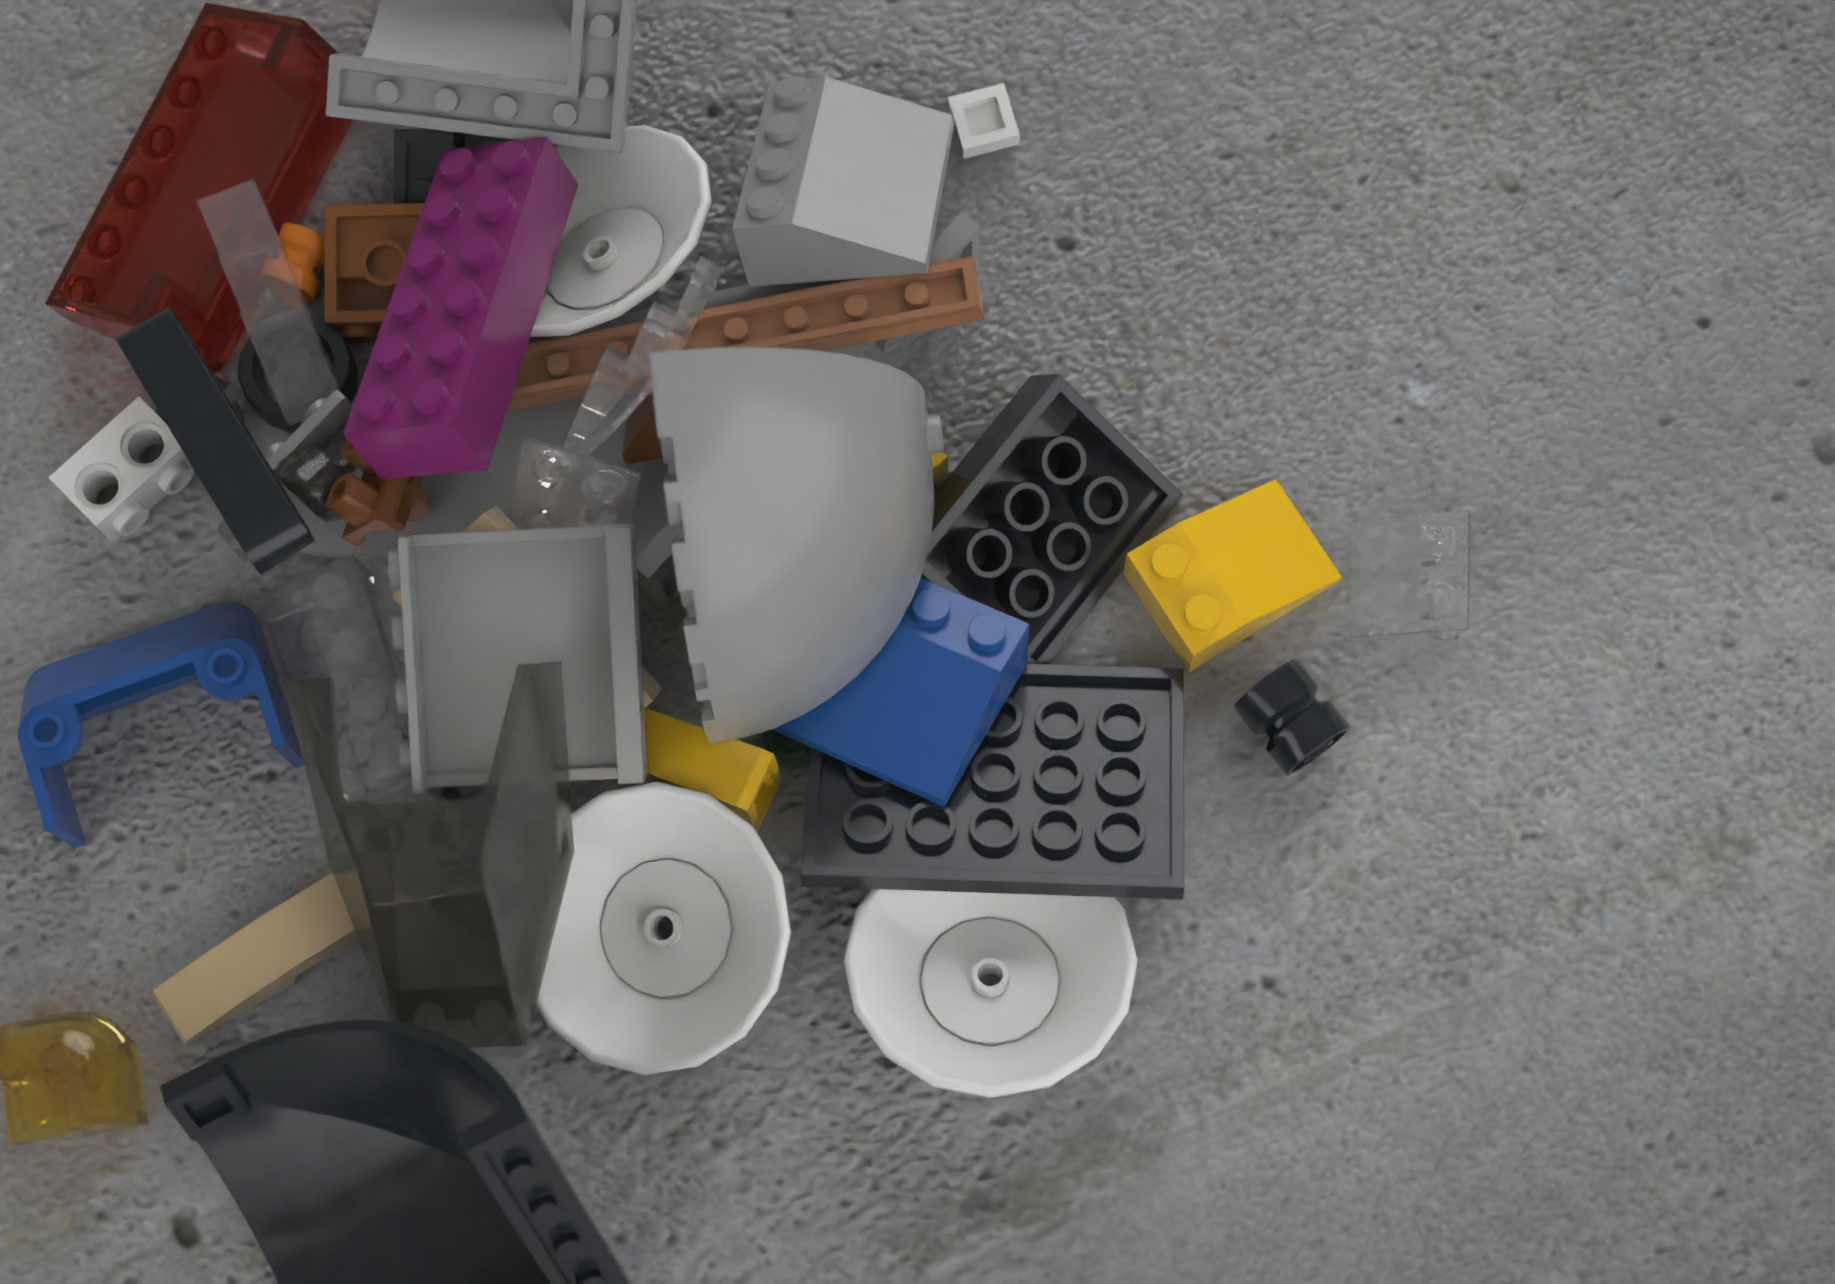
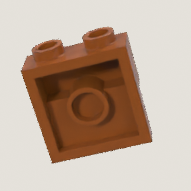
(363, 263)

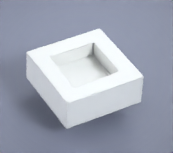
(983, 120)

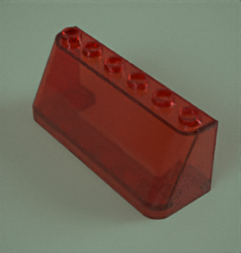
(231, 110)

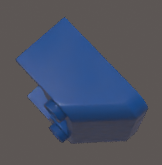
(213, 645)

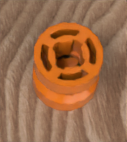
(306, 256)

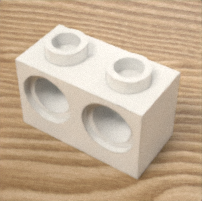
(115, 458)

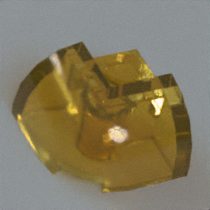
(70, 1077)

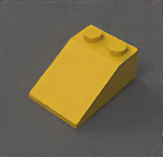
(1229, 572)

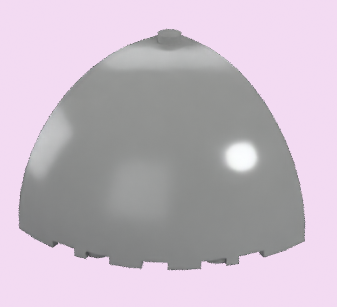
(792, 518)

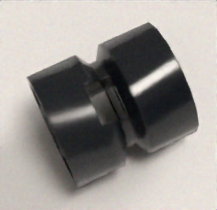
(1291, 717)

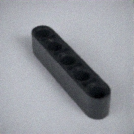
(215, 440)

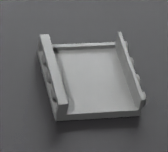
(511, 599)

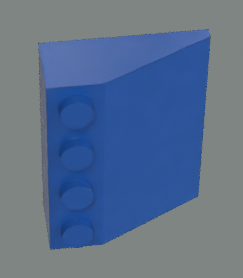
(924, 696)

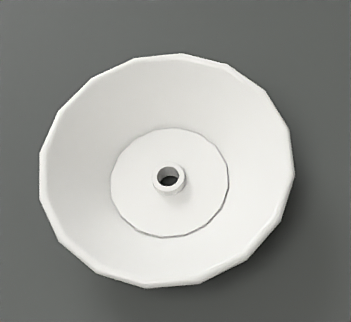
(625, 230)
(610, 974)
(920, 997)

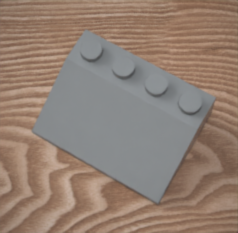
(840, 184)

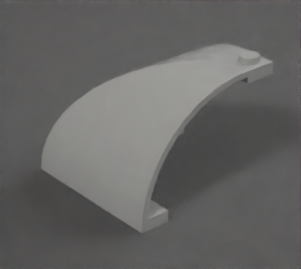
(494, 69)

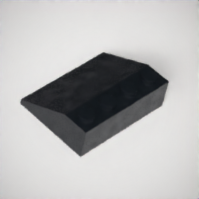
(1045, 513)

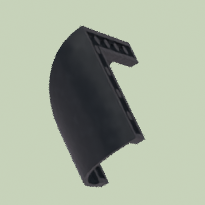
(387, 1161)

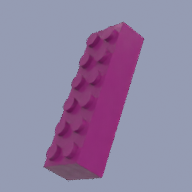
(462, 310)

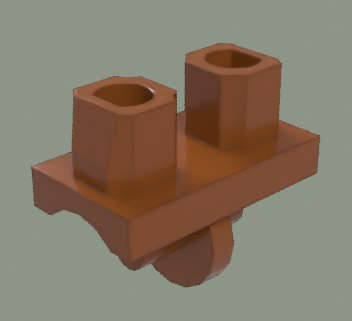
(374, 502)

